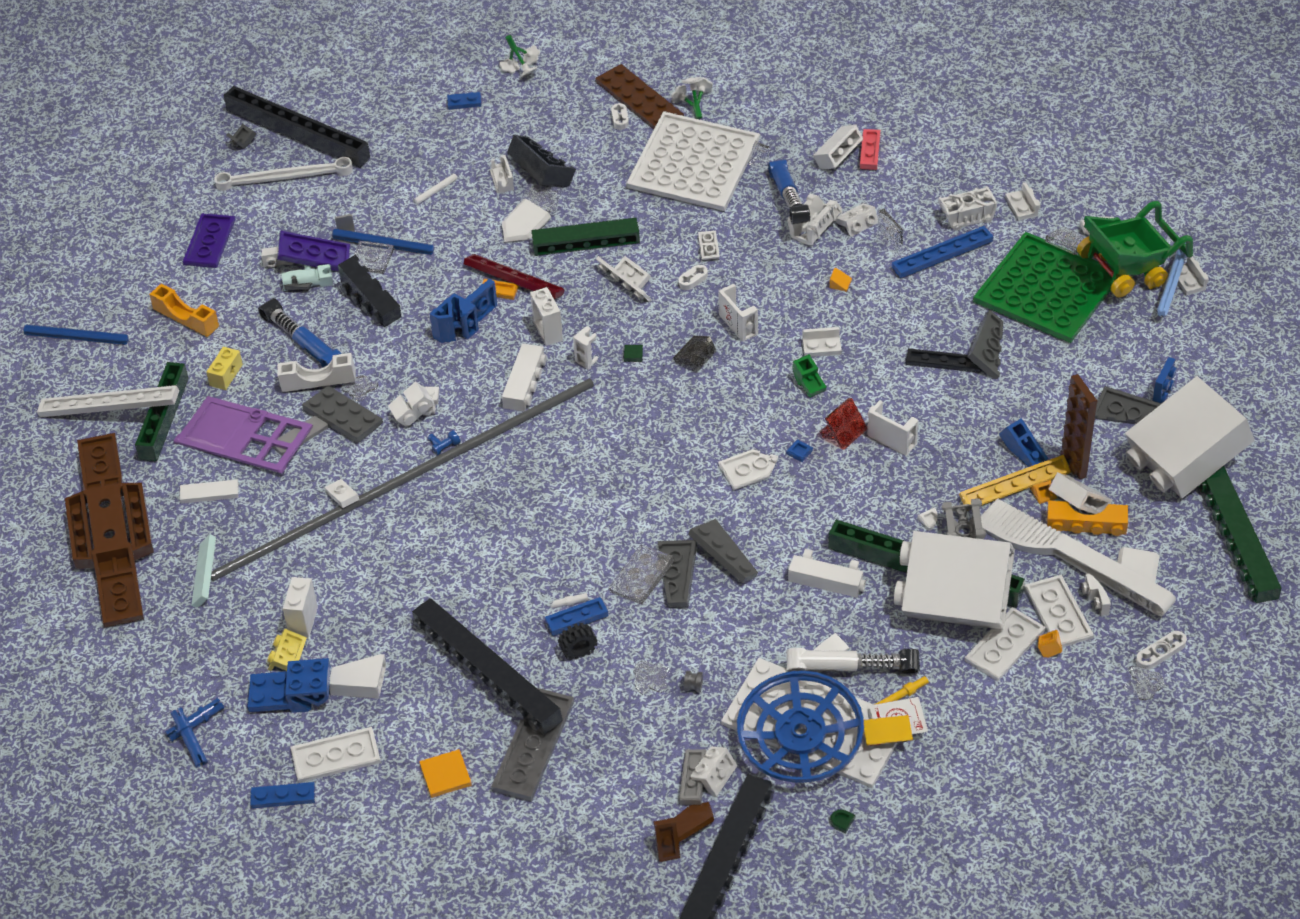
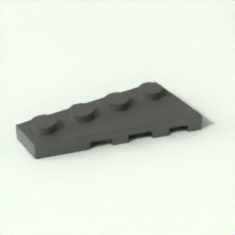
(987, 345)
(1122, 406)
(719, 545)
(680, 574)

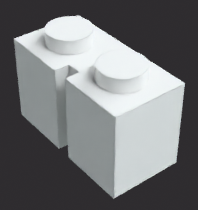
(418, 403)

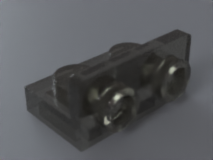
(696, 352)

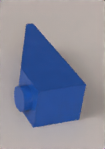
(1023, 443)

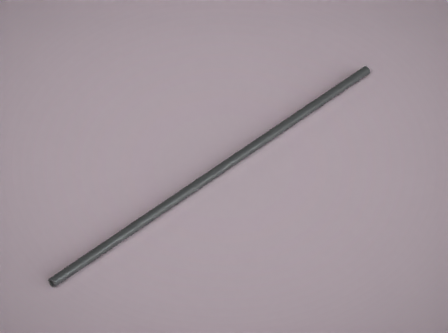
(401, 479)

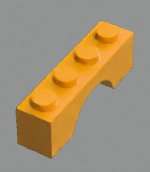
(168, 303)
(1110, 521)

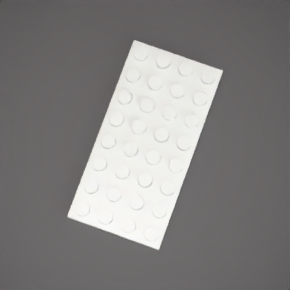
(865, 765)

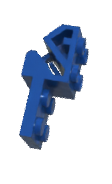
(463, 313)
(295, 689)

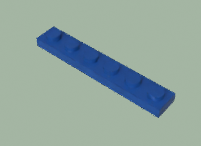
(942, 251)

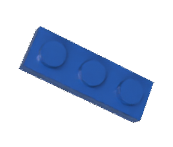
(582, 613)
(282, 795)

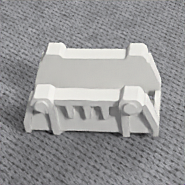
(969, 208)
(818, 219)

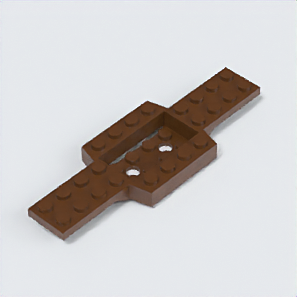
(113, 556)

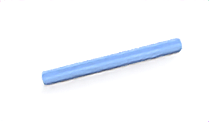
(1171, 283)

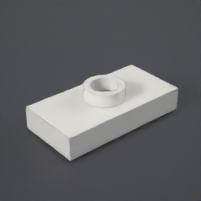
(342, 493)

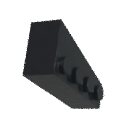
(540, 162)
(368, 292)

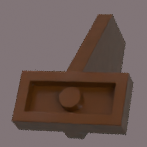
(674, 830)

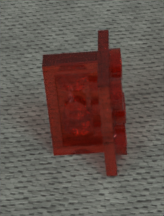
(844, 424)

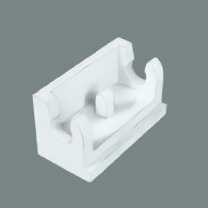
(502, 175)
(583, 347)

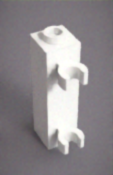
(826, 575)

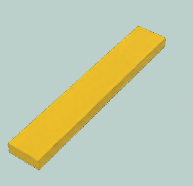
(1016, 481)

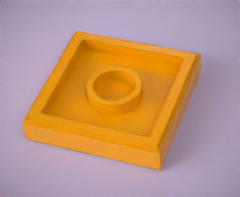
(445, 773)

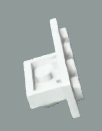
(631, 275)

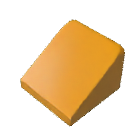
(839, 280)
(1042, 493)
(1050, 644)

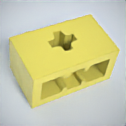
(224, 368)

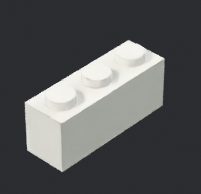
(838, 147)

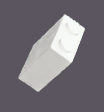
(300, 606)

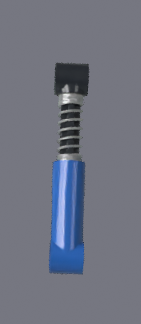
(779, 173)
(301, 335)

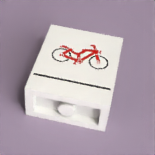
(743, 322)

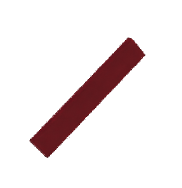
(511, 275)

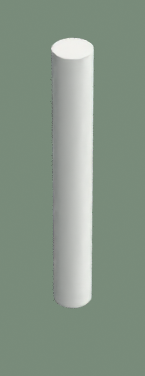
(435, 189)

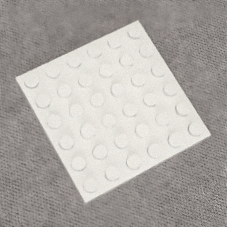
(693, 161)

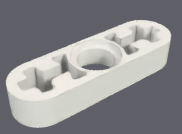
(1164, 643)

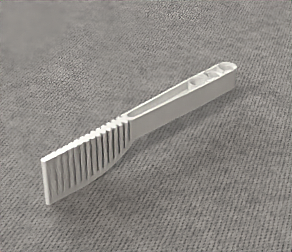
(1034, 537)

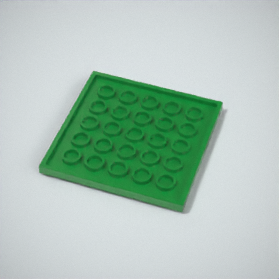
(1046, 287)

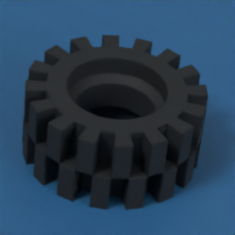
(577, 641)

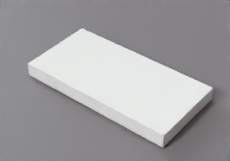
(1059, 610)
(1003, 648)
(335, 754)

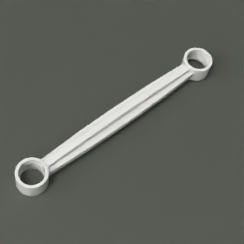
(285, 173)

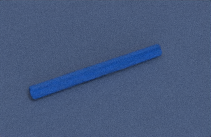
(399, 244)
(76, 334)

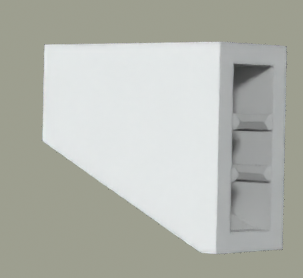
(1079, 494)
(359, 678)

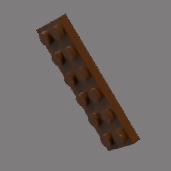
(636, 95)
(1078, 426)

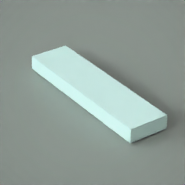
(203, 571)

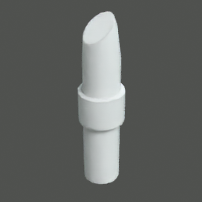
(570, 600)

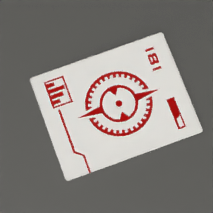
(902, 707)

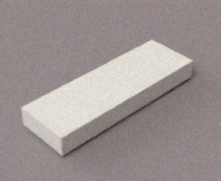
(209, 491)

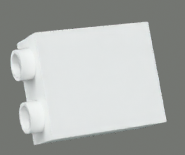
(1188, 438)
(955, 579)

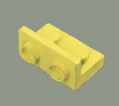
(287, 648)

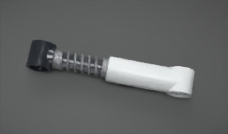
(815, 660)

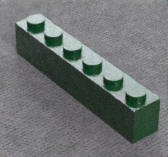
(585, 236)
(159, 418)

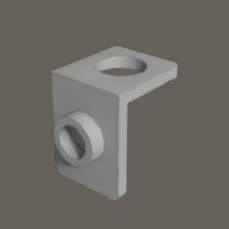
(345, 222)

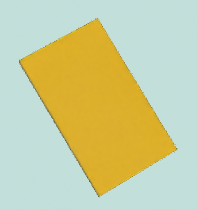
(887, 730)

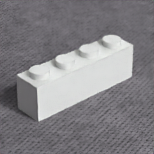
(523, 377)

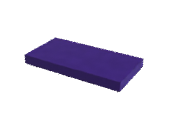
(209, 240)
(311, 250)

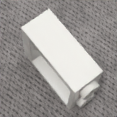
(546, 316)

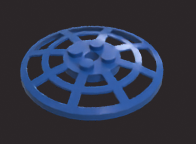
(800, 718)

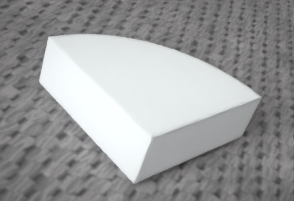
(929, 518)

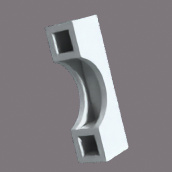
(296, 377)

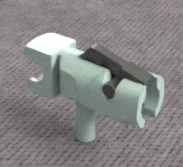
(307, 278)

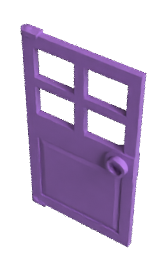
(229, 427)

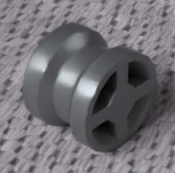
(693, 681)

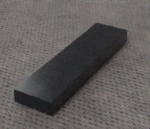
(940, 360)

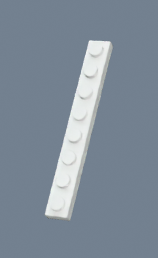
(108, 401)

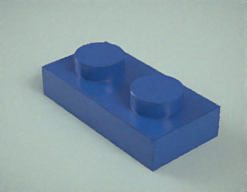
(464, 100)

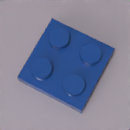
(1164, 381)

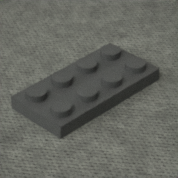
(342, 414)

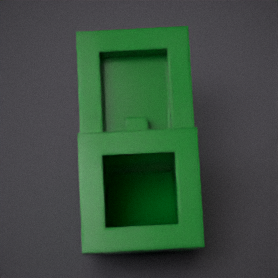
(807, 375)

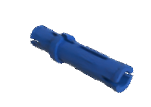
(198, 717)
(184, 729)

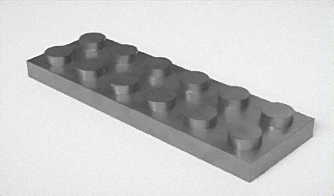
(530, 754)

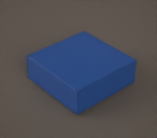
(799, 450)

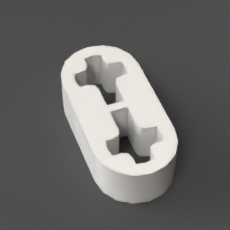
(620, 116)
(692, 276)

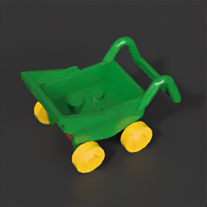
(1132, 248)

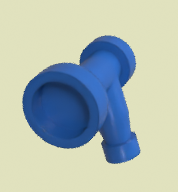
(438, 446)

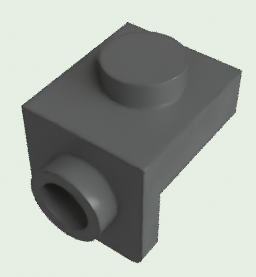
(242, 137)

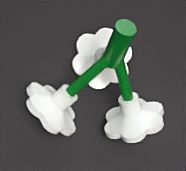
(530, 56)
(697, 83)

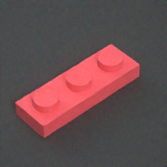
(870, 149)

